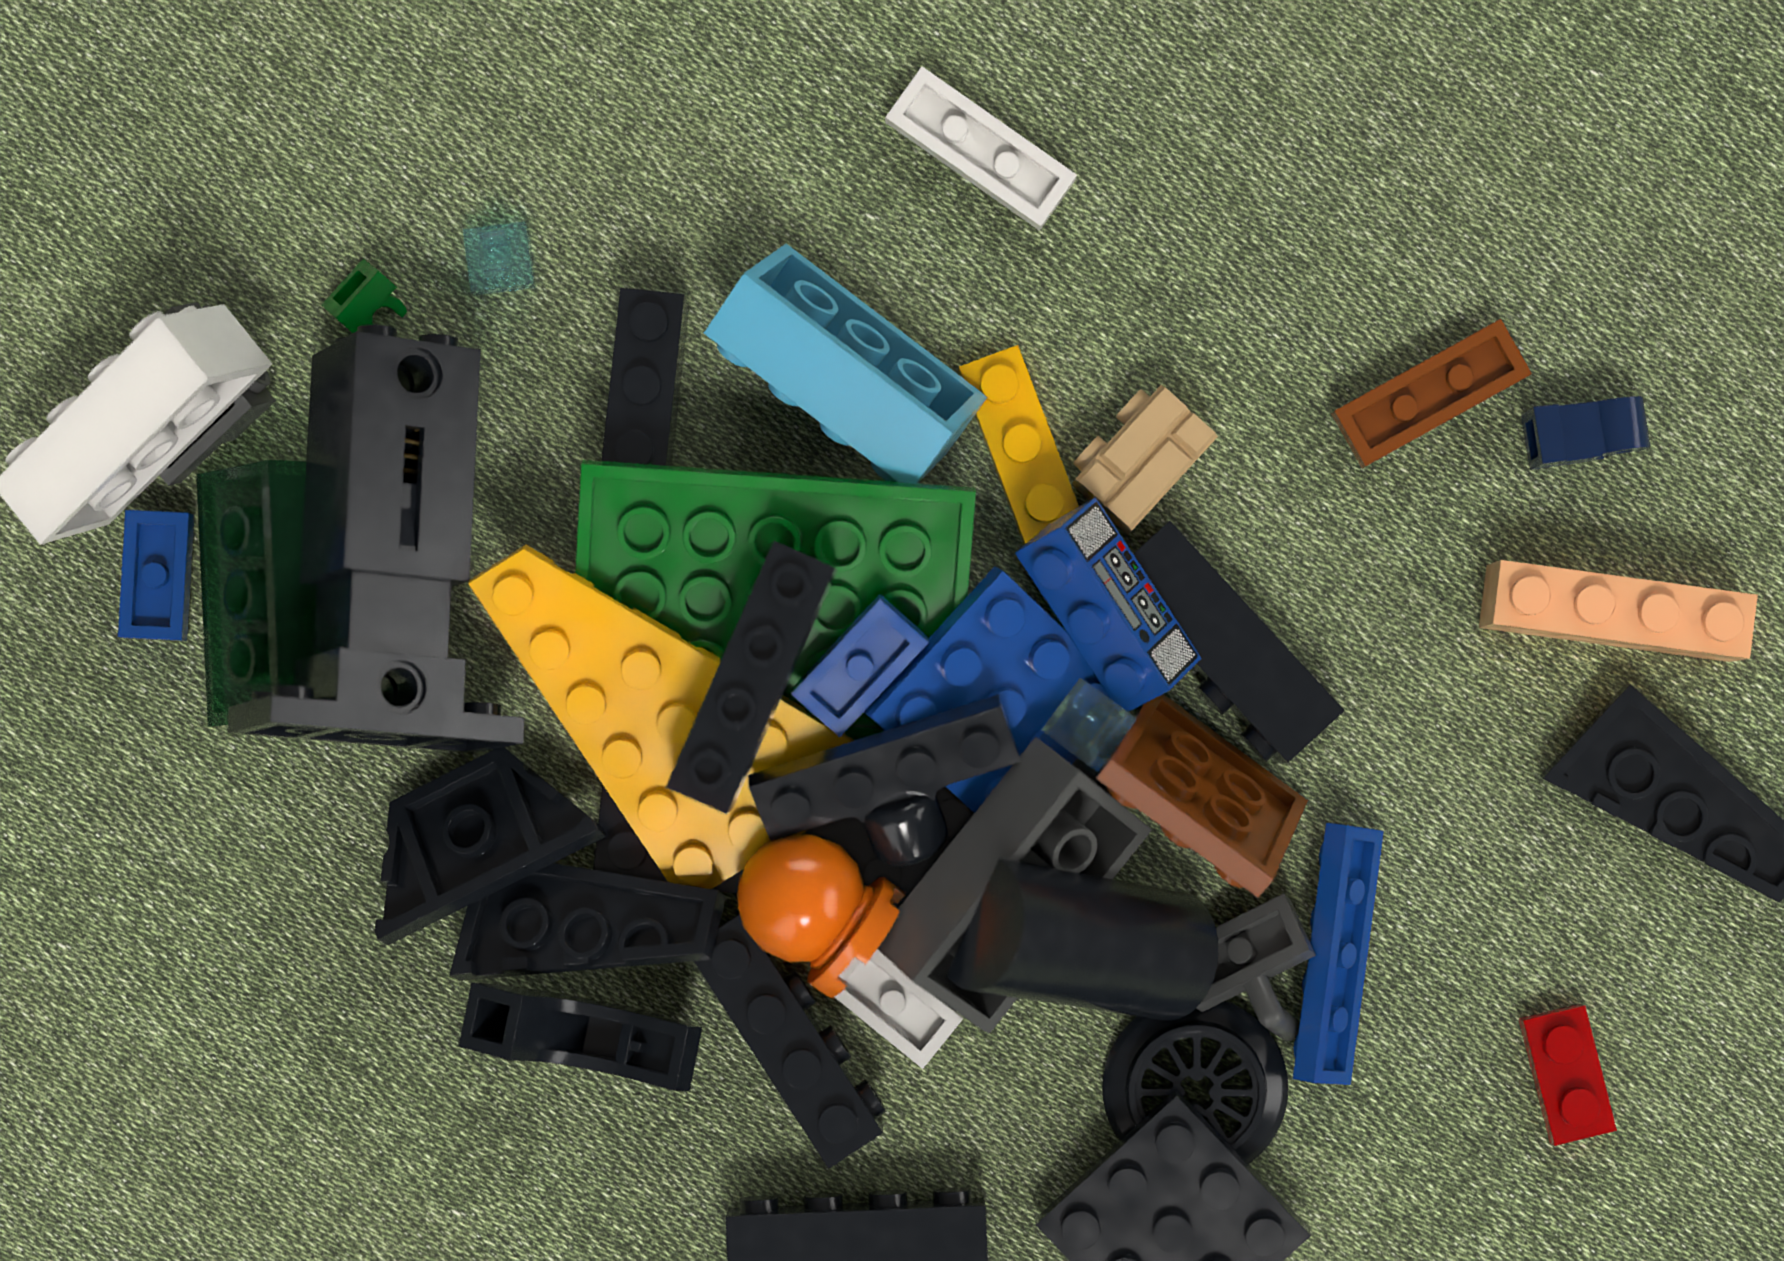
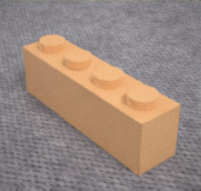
(1618, 611)

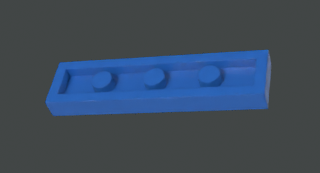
(1341, 943)

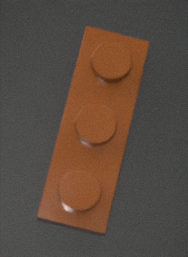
(1431, 393)

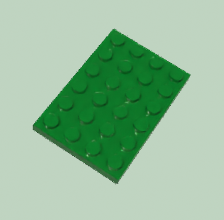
(696, 539)

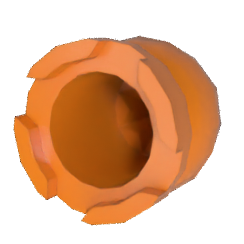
(810, 904)

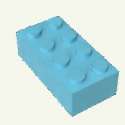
(844, 366)

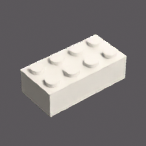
(130, 421)

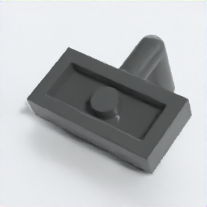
(1252, 952)

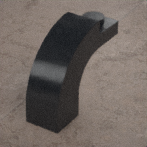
(580, 1034)

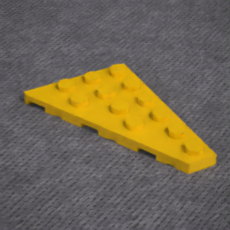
(629, 703)

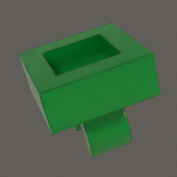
(361, 295)

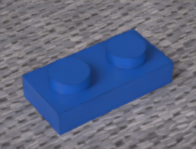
(156, 575)
(859, 665)

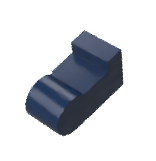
(1584, 431)

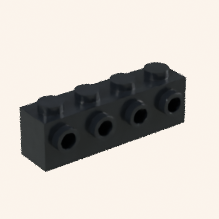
(791, 1046)

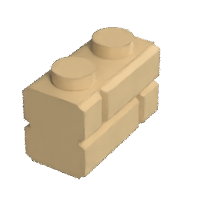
(1143, 457)

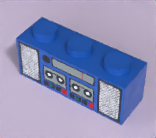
(1108, 606)

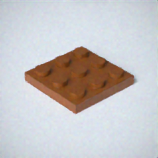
(1204, 793)

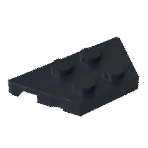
(473, 838)

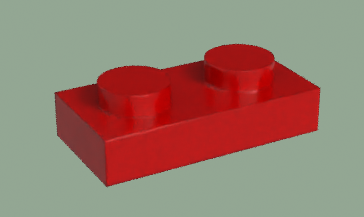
(1567, 1074)

